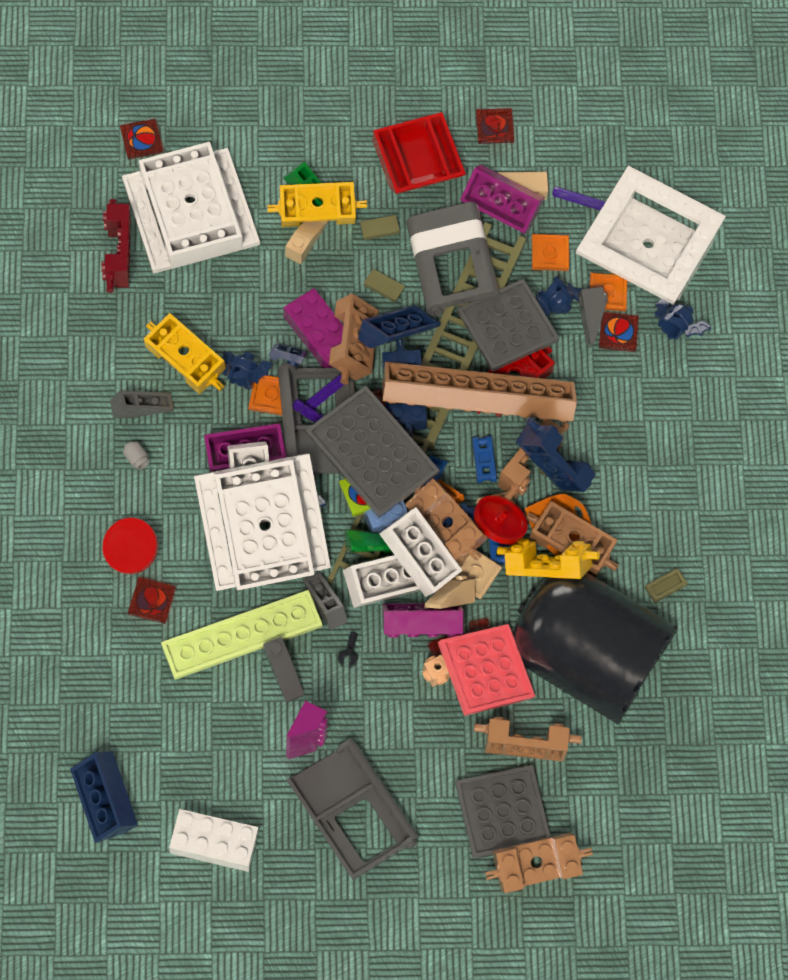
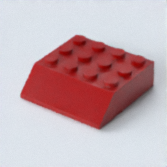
(417, 153)

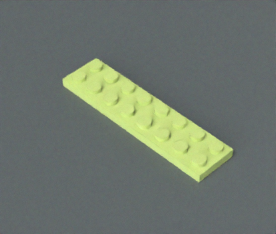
(241, 634)

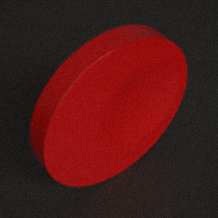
(500, 519)
(130, 546)

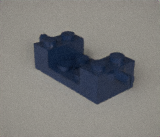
(408, 416)
(541, 444)

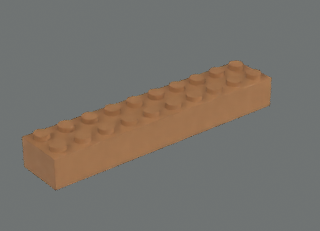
(479, 391)

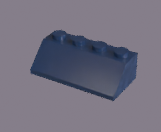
(395, 326)
(103, 796)

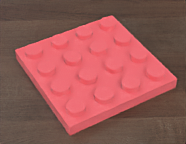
(486, 669)

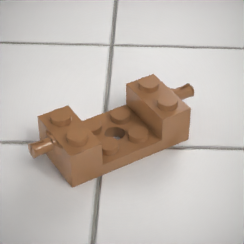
(352, 356)
(515, 475)
(436, 506)
(554, 529)
(499, 741)
(558, 857)

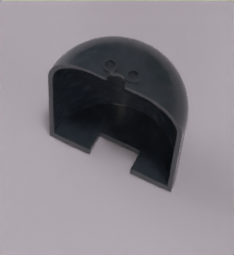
(590, 641)

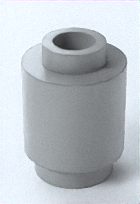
(136, 455)

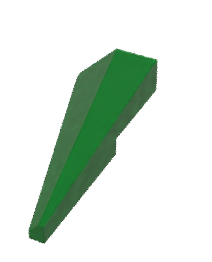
(365, 542)

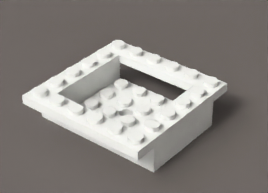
(625, 224)
(193, 231)
(248, 494)

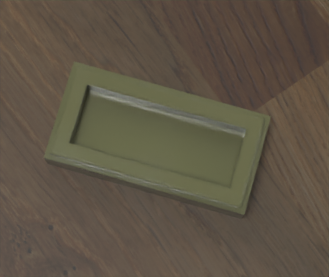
(379, 227)
(384, 285)
(666, 585)

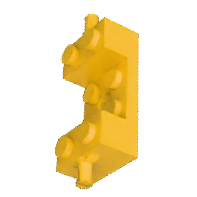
(297, 205)
(198, 367)
(572, 563)

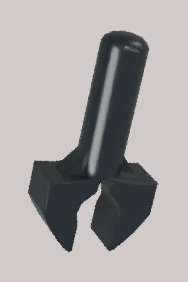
(349, 651)

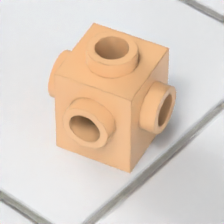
(434, 676)

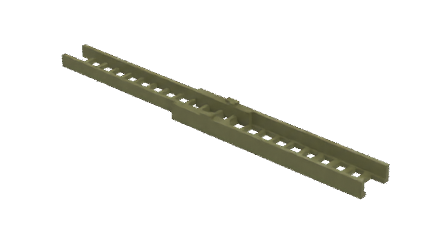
(440, 420)

